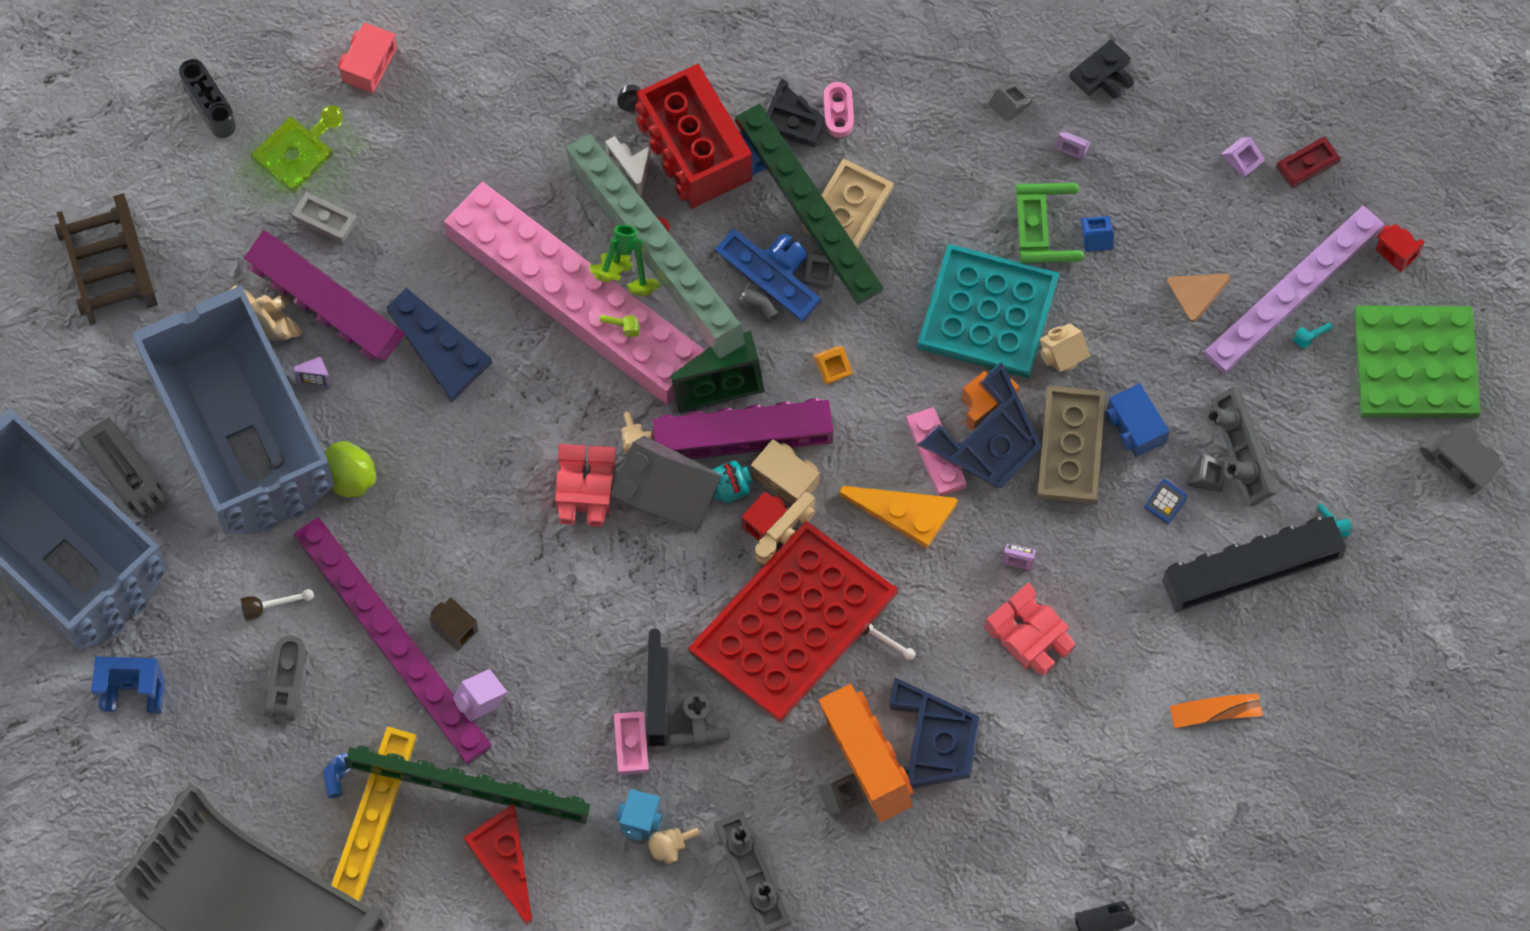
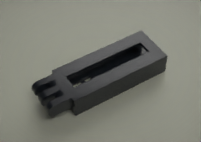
(657, 691)

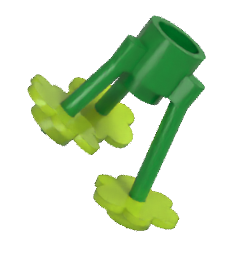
(618, 260)

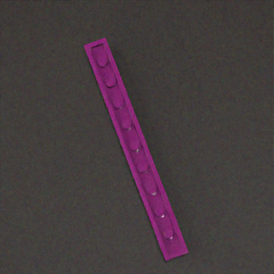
(392, 640)

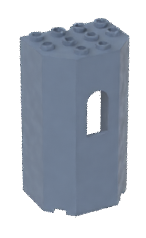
(219, 380)
(53, 503)

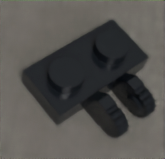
(1100, 68)

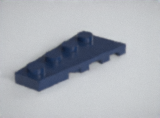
(445, 350)

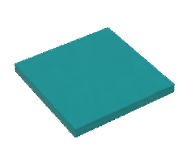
(988, 310)

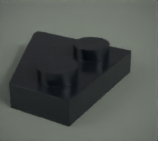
(794, 116)

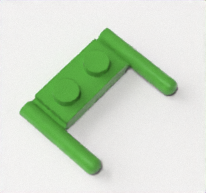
(1034, 223)

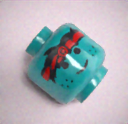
(733, 483)

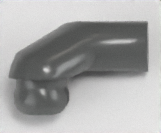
(759, 300)

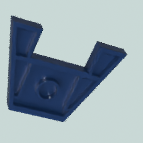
(998, 443)
(942, 737)

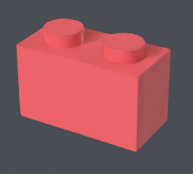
(367, 57)

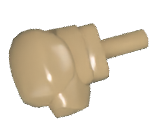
(632, 432)
(666, 844)

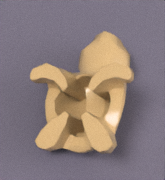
(272, 319)

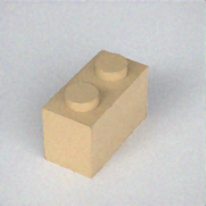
(784, 472)

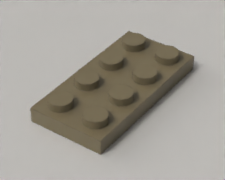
(1071, 444)

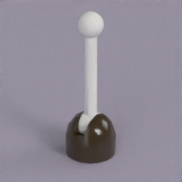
(253, 606)
(908, 653)

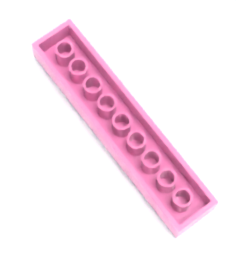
(567, 291)

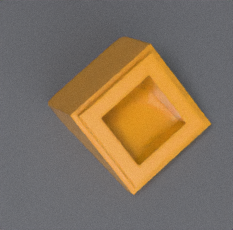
(833, 364)

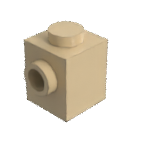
(1064, 348)

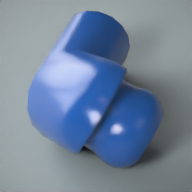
(333, 775)

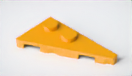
(909, 513)

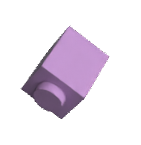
(479, 695)

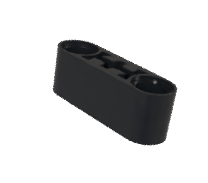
(220, 106)

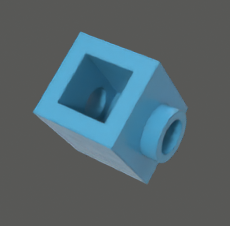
(639, 815)

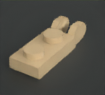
(784, 528)

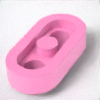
(838, 111)

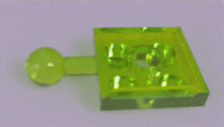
(294, 136)

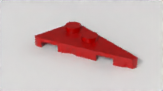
(500, 853)

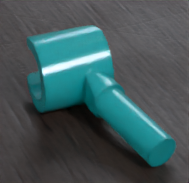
(1305, 338)
(1343, 525)

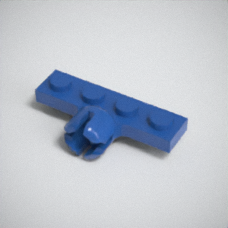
(772, 270)

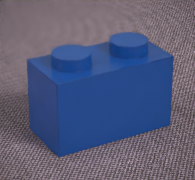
(1137, 420)

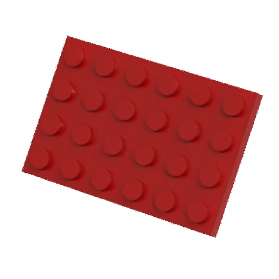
(793, 621)

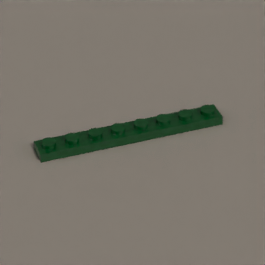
(809, 204)
(479, 787)

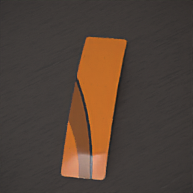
(1215, 709)

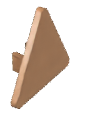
(1197, 292)

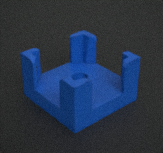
(128, 673)

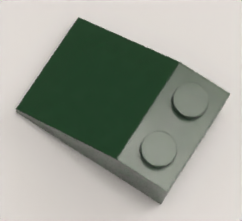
(715, 380)

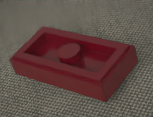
(1308, 162)

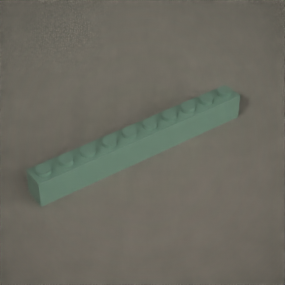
(658, 248)

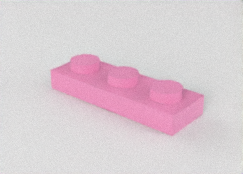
(944, 475)

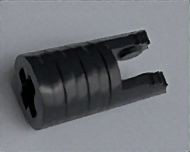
(1105, 918)

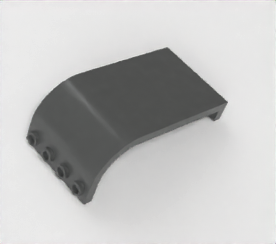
(215, 877)

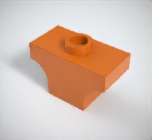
(979, 401)

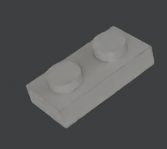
(324, 217)

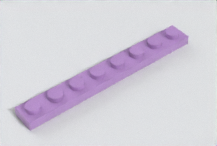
(1293, 290)

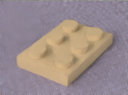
(855, 198)

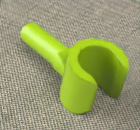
(630, 324)

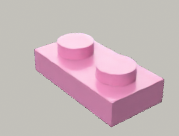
(631, 743)

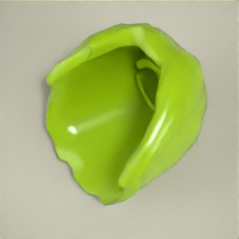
(350, 469)

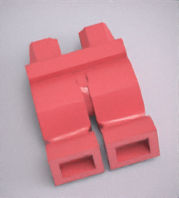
(583, 493)
(1036, 636)

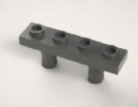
(1243, 446)
(752, 873)

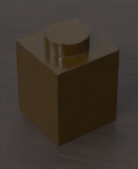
(453, 623)

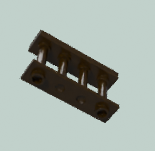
(127, 240)

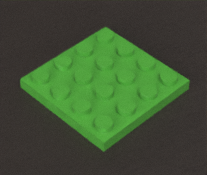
(1417, 361)

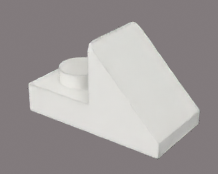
(632, 167)

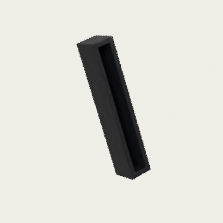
(1253, 563)

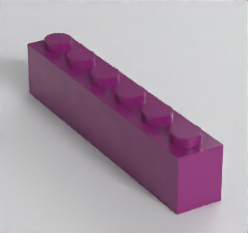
(324, 296)
(746, 429)

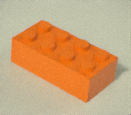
(867, 752)

